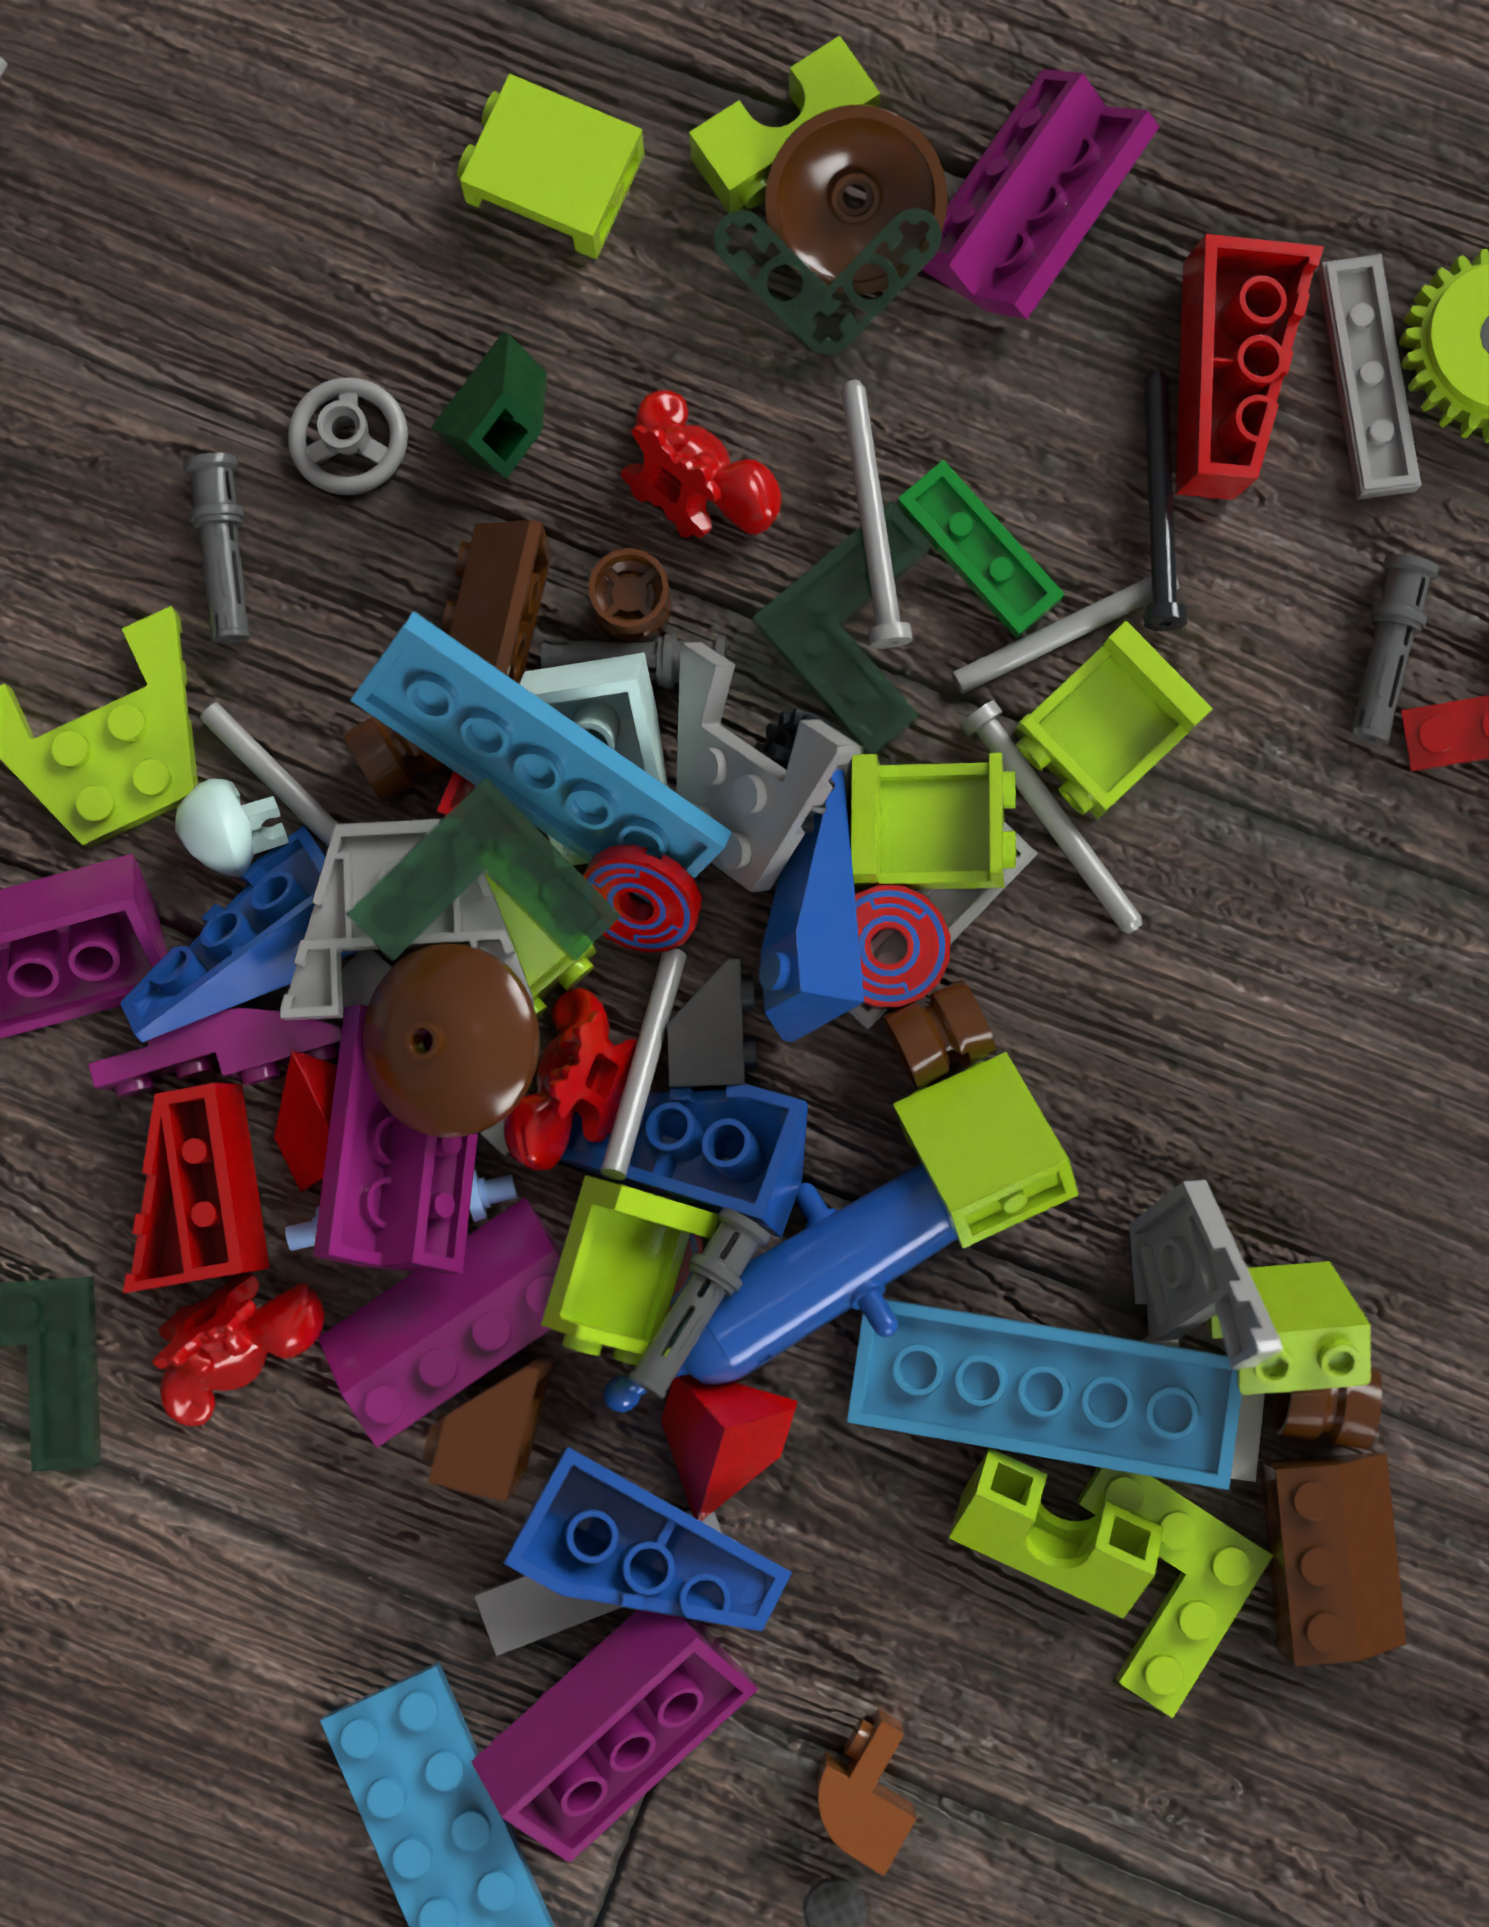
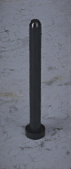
(1164, 612)

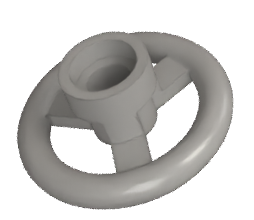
(336, 416)

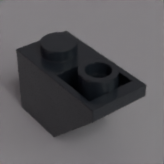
(708, 1036)

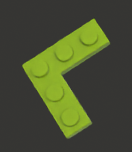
(1214, 1582)

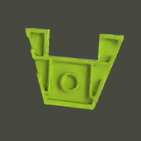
(119, 759)

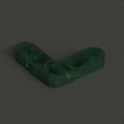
(815, 293)

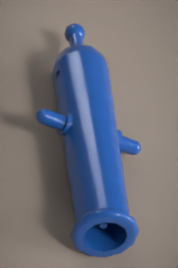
(814, 1278)

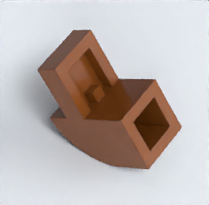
(855, 1808)

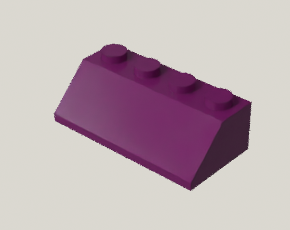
(75, 943)
(445, 1329)
(611, 1729)

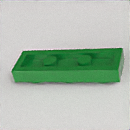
(980, 549)

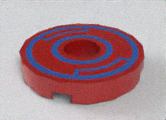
(664, 882)
(925, 938)

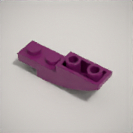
(242, 1039)

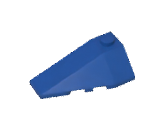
(811, 935)
(241, 949)
(713, 1151)
(627, 1548)

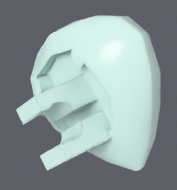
(224, 831)

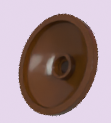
(844, 149)
(480, 1035)

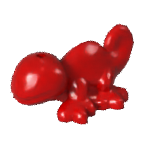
(691, 465)
(574, 1074)
(226, 1343)

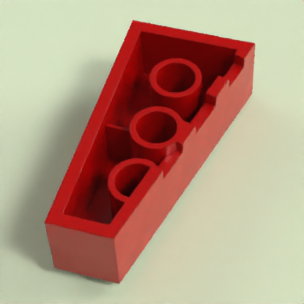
(1234, 351)

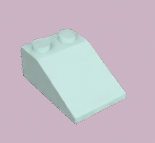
(612, 703)

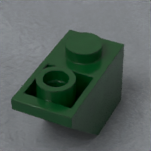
(496, 409)

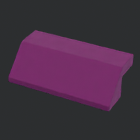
(1037, 193)
(386, 1188)

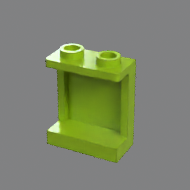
(552, 162)
(1110, 722)
(931, 824)
(986, 1149)
(620, 1268)
(1318, 1327)

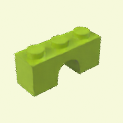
(738, 151)
(1093, 1559)

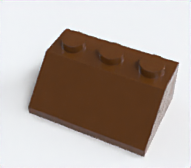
(500, 593)
(491, 1436)
(1332, 1557)

